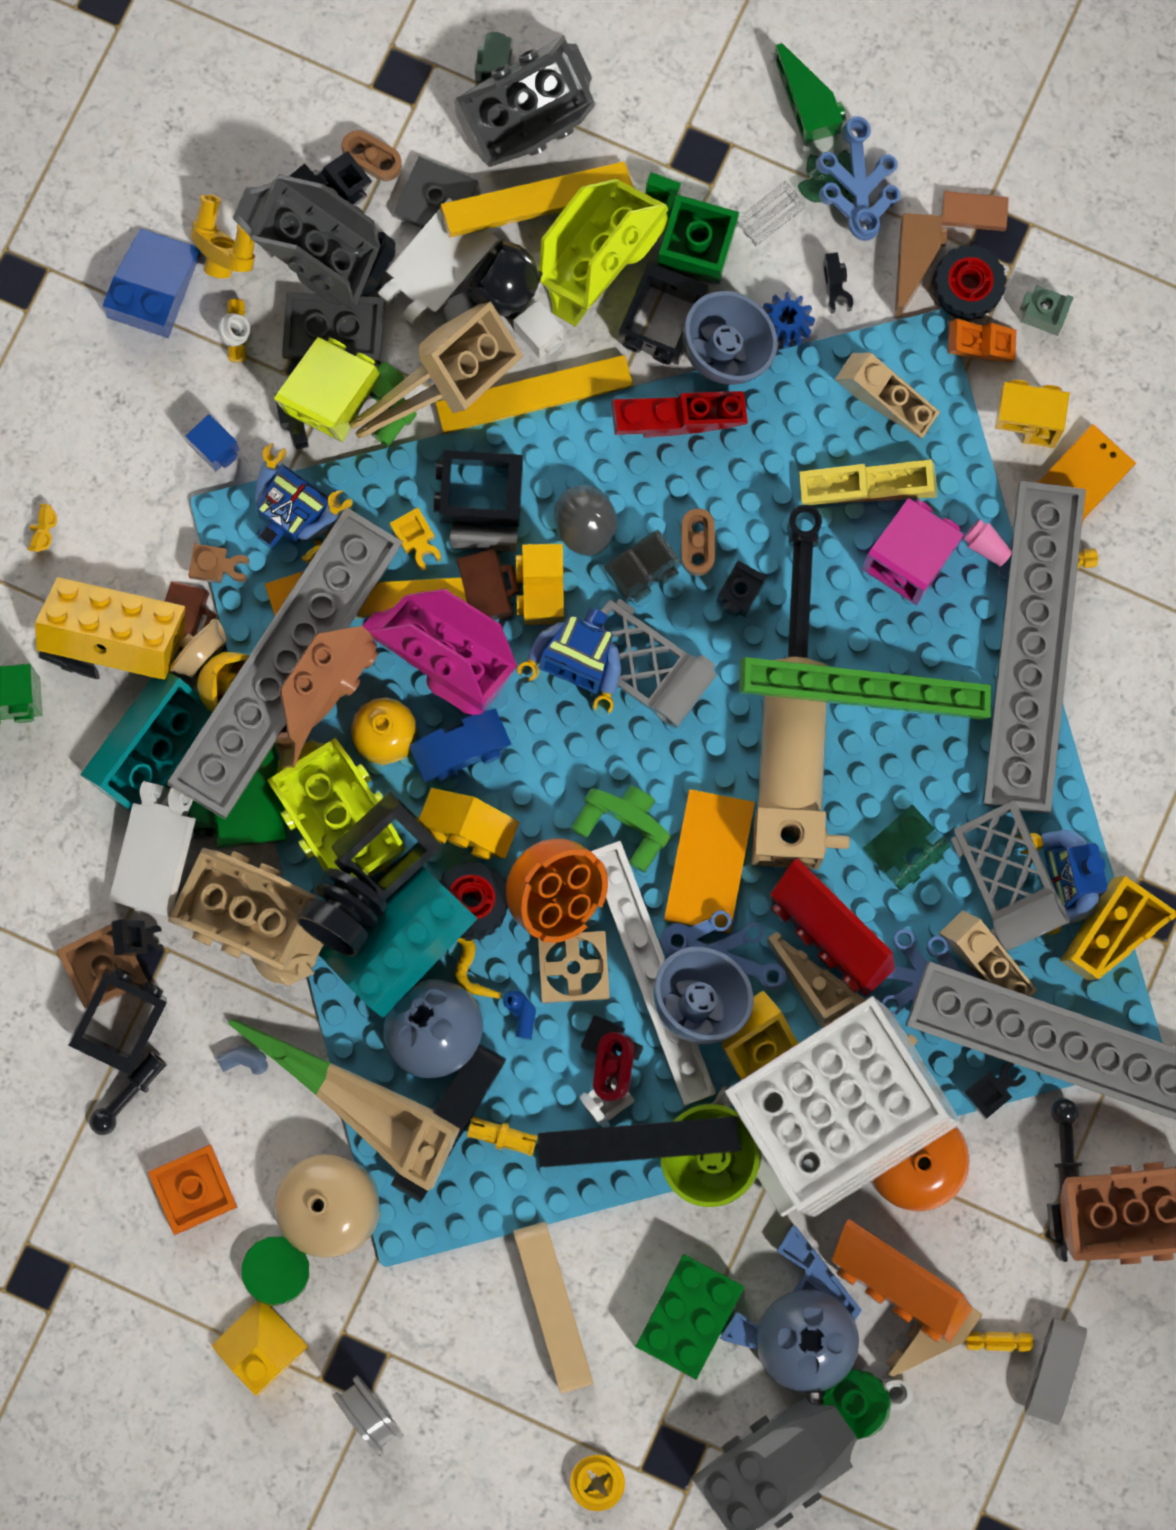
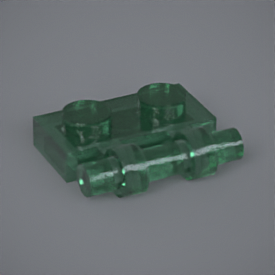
(901, 838)

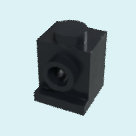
(347, 178)
(741, 603)

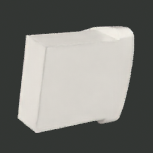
(602, 1110)

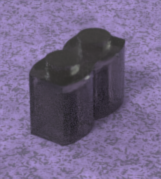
(643, 566)

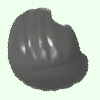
(585, 519)

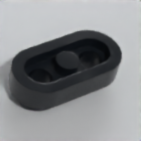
(384, 256)

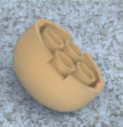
(348, 1210)

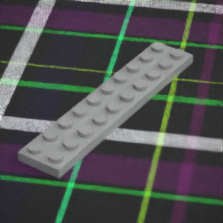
(1034, 647)
(252, 709)
(1045, 1038)

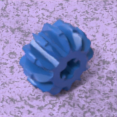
(794, 310)

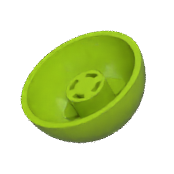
(711, 1186)

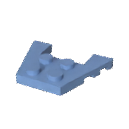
(816, 1277)

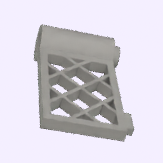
(683, 681)
(1023, 918)

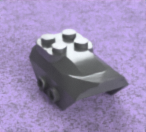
(527, 103)
(312, 233)
(777, 1466)

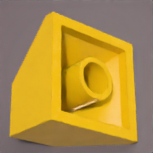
(760, 1039)
(259, 1347)

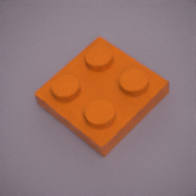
(192, 1190)

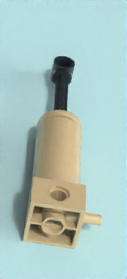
(794, 737)

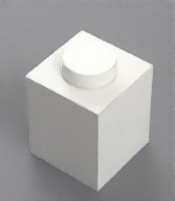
(539, 329)

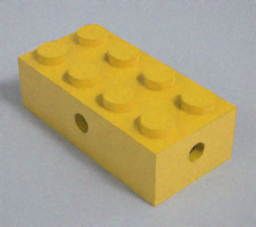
(110, 628)

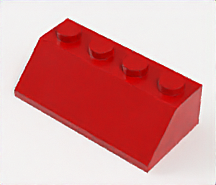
(832, 929)

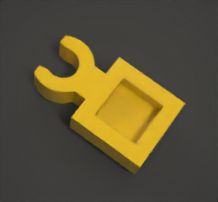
(415, 534)

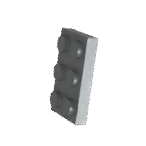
(313, 317)

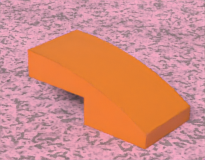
(981, 342)

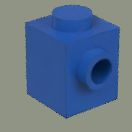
(213, 443)

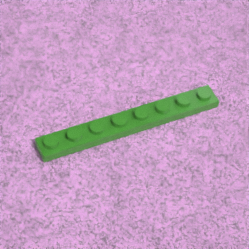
(864, 688)

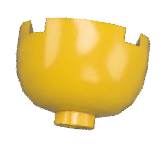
(217, 676)
(383, 731)

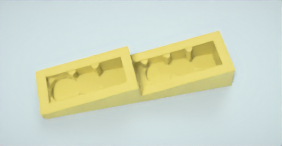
(868, 484)

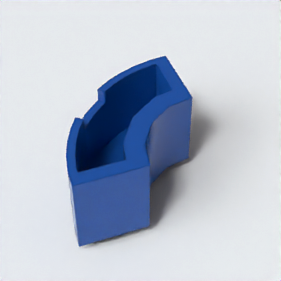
(445, 753)

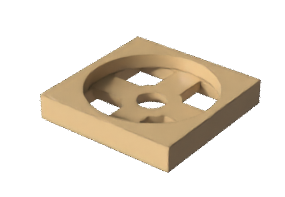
(600, 992)

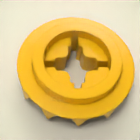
(594, 1499)

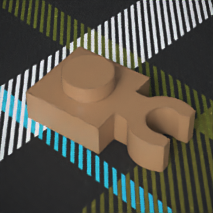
(212, 564)

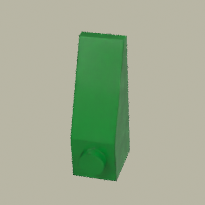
(810, 99)

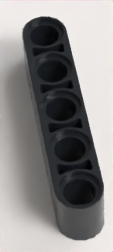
(460, 1103)

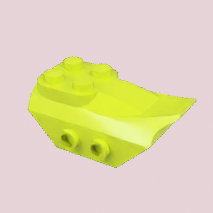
(594, 241)
(325, 799)

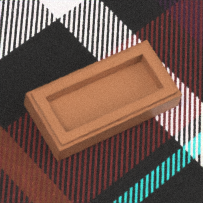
(974, 211)

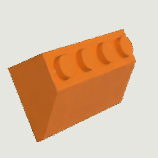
(900, 1282)

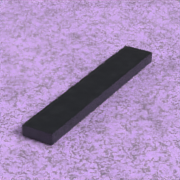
(640, 1142)

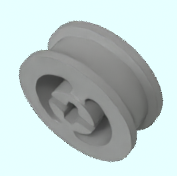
(368, 1415)

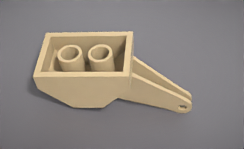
(462, 361)

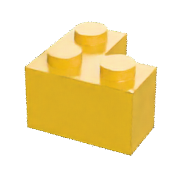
(1033, 411)
(542, 580)
(468, 823)

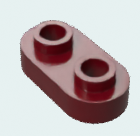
(612, 1066)

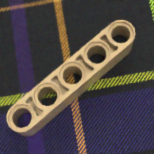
(553, 1307)

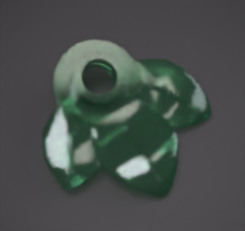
(811, 187)

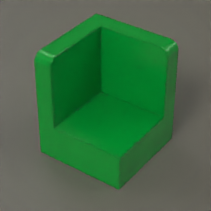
(663, 190)

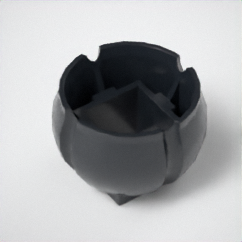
(506, 279)

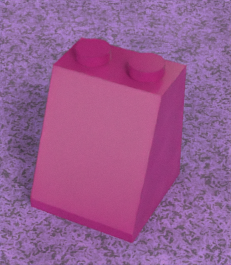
(912, 550)

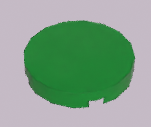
(275, 1271)
(861, 1402)

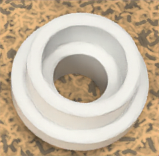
(238, 324)
(906, 1390)

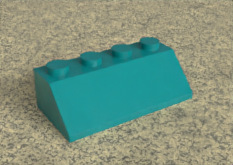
(148, 740)

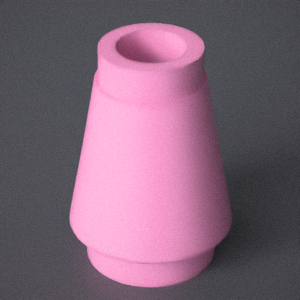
(987, 542)

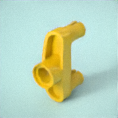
(221, 251)

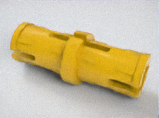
(502, 1136)

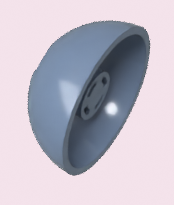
(729, 338)
(703, 981)
(440, 1041)
(783, 1339)

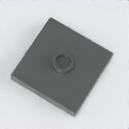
(428, 189)

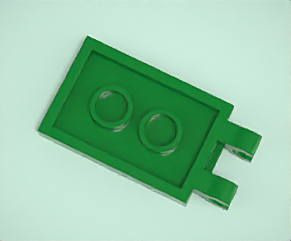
(256, 814)

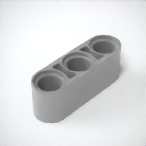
(1055, 1371)

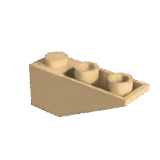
(886, 393)
(984, 954)
(922, 1348)

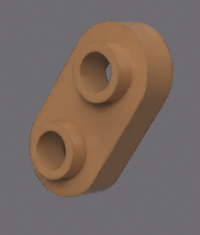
(373, 156)
(697, 543)

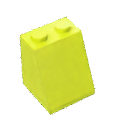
(328, 387)

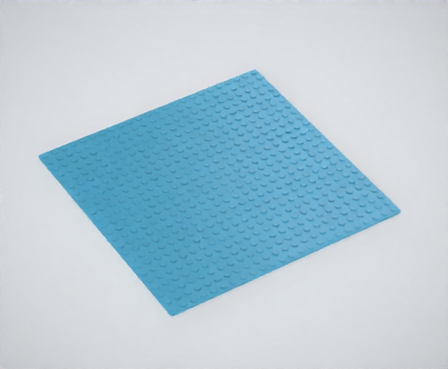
(564, 747)

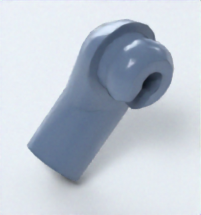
(245, 1056)

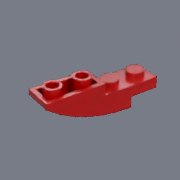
(679, 415)

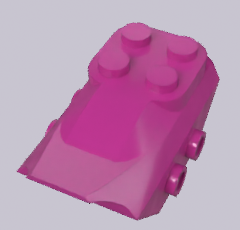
(450, 643)

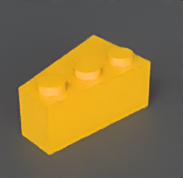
(1121, 922)

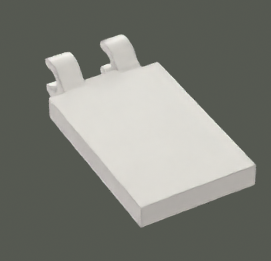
(435, 267)
(153, 851)

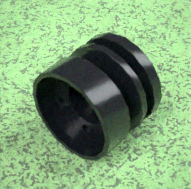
(344, 907)

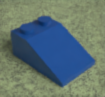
(151, 283)

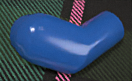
(523, 1010)

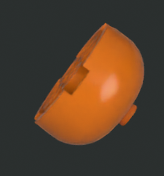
(555, 889)
(932, 1187)

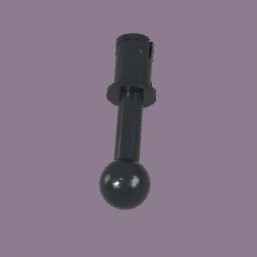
(1065, 1113)
(104, 1119)

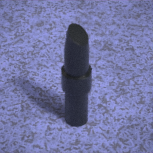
(71, 665)

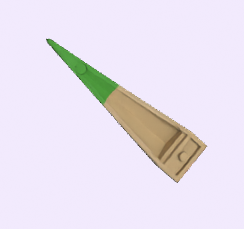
(395, 1126)

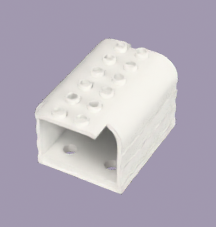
(847, 1102)

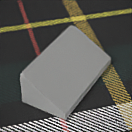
(484, 537)

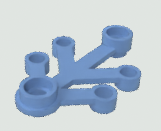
(857, 183)
(723, 945)
(918, 963)

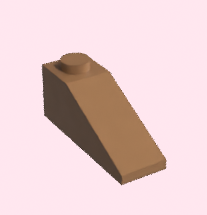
(918, 249)

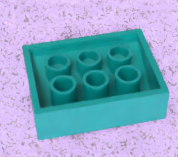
(404, 944)

